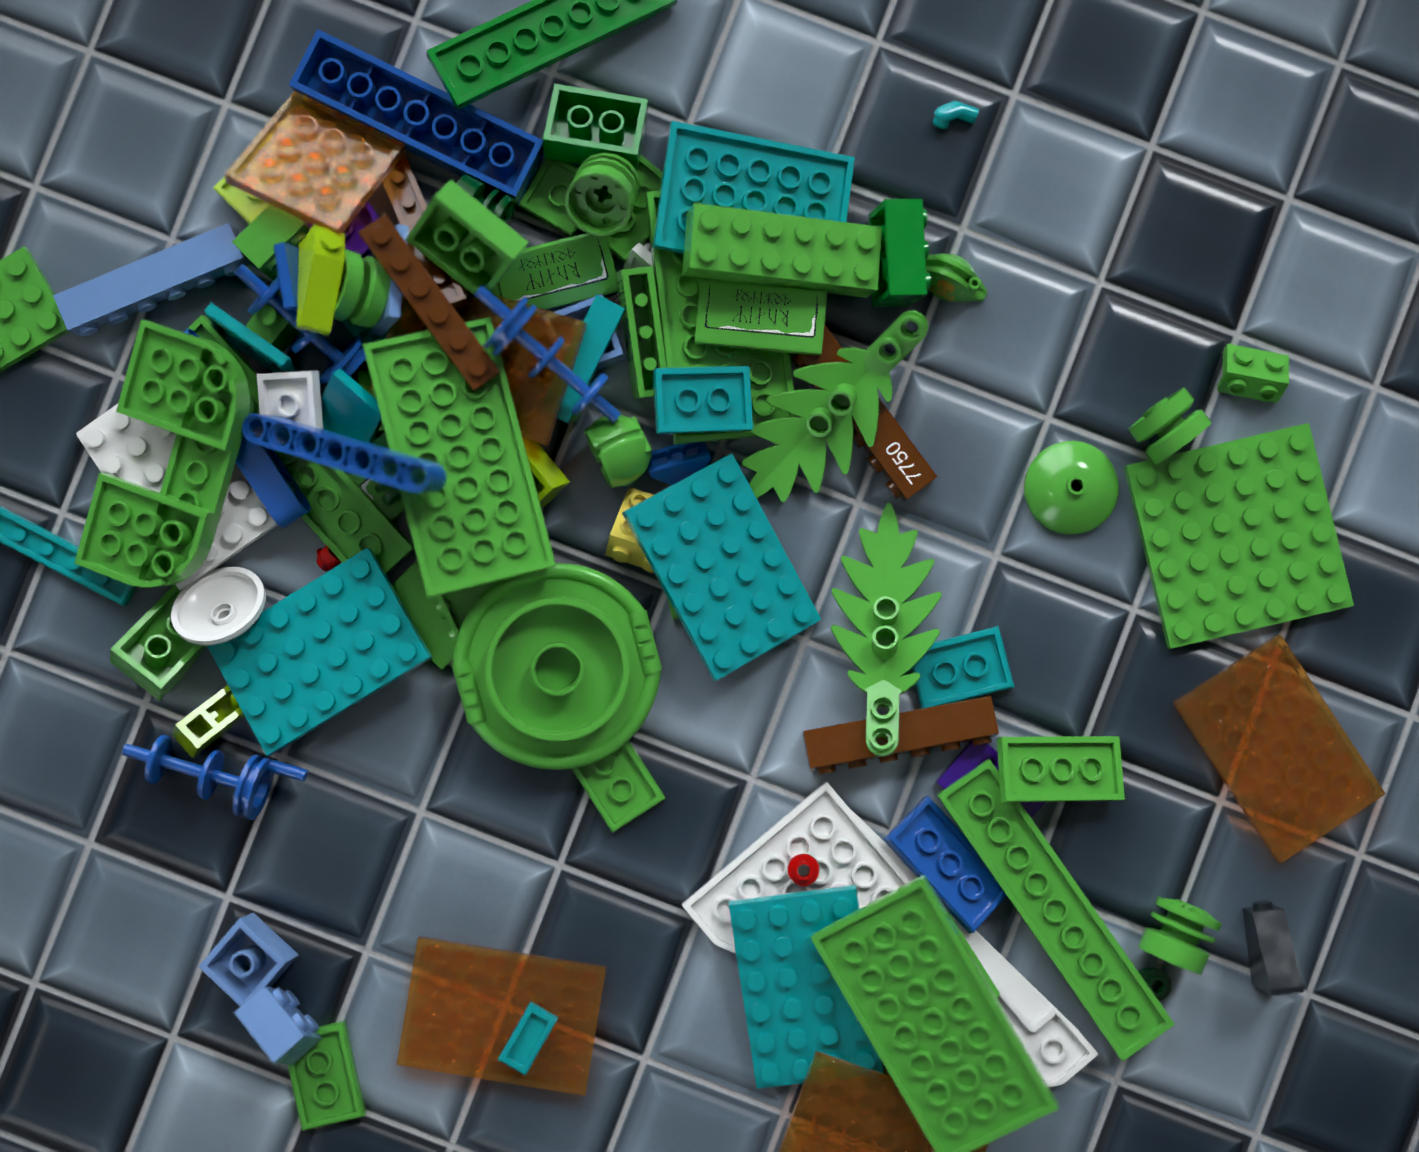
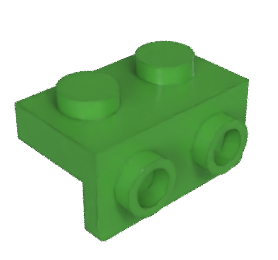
(1254, 373)

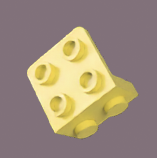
(622, 543)

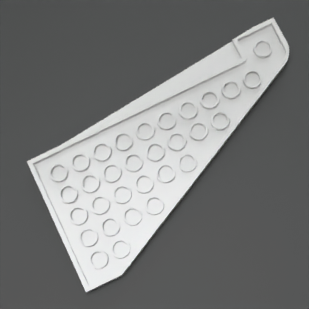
(857, 856)

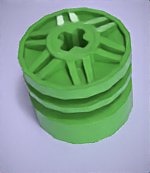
(602, 210)
(1180, 934)

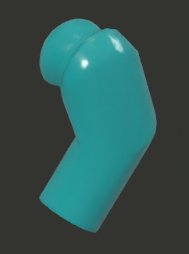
(954, 110)

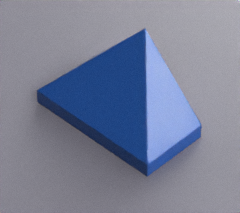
(678, 461)

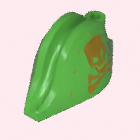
(954, 279)

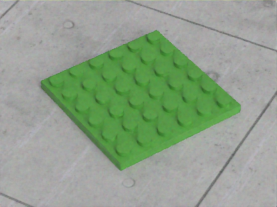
(1238, 536)

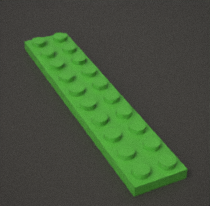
(339, 507)
(1056, 911)

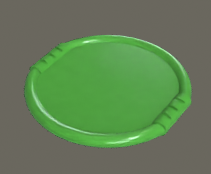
(556, 667)

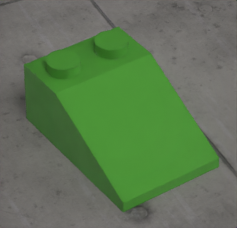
(154, 651)

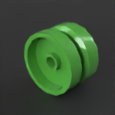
(362, 290)
(1169, 425)

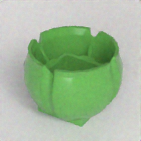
(619, 448)

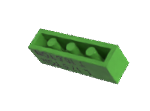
(641, 327)

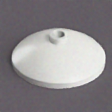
(218, 606)

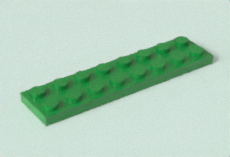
(530, 41)

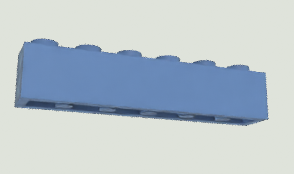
(150, 281)

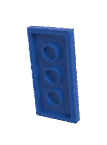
(941, 852)

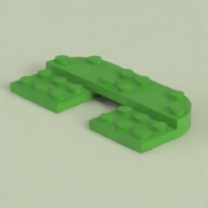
(204, 398)

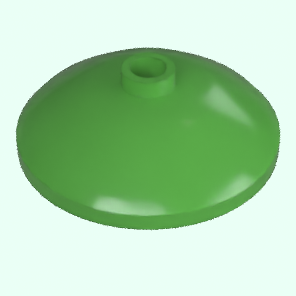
(1050, 491)

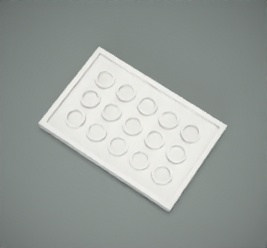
(141, 456)

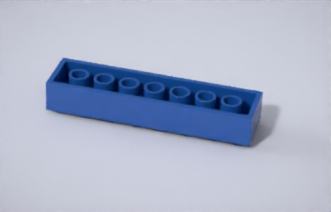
(418, 116)

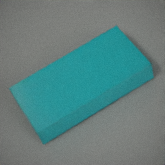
(528, 1038)

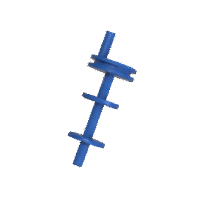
(511, 328)
(346, 359)
(250, 788)

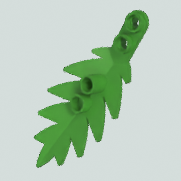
(827, 412)
(885, 623)

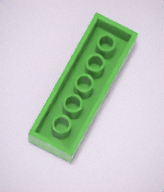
(781, 250)

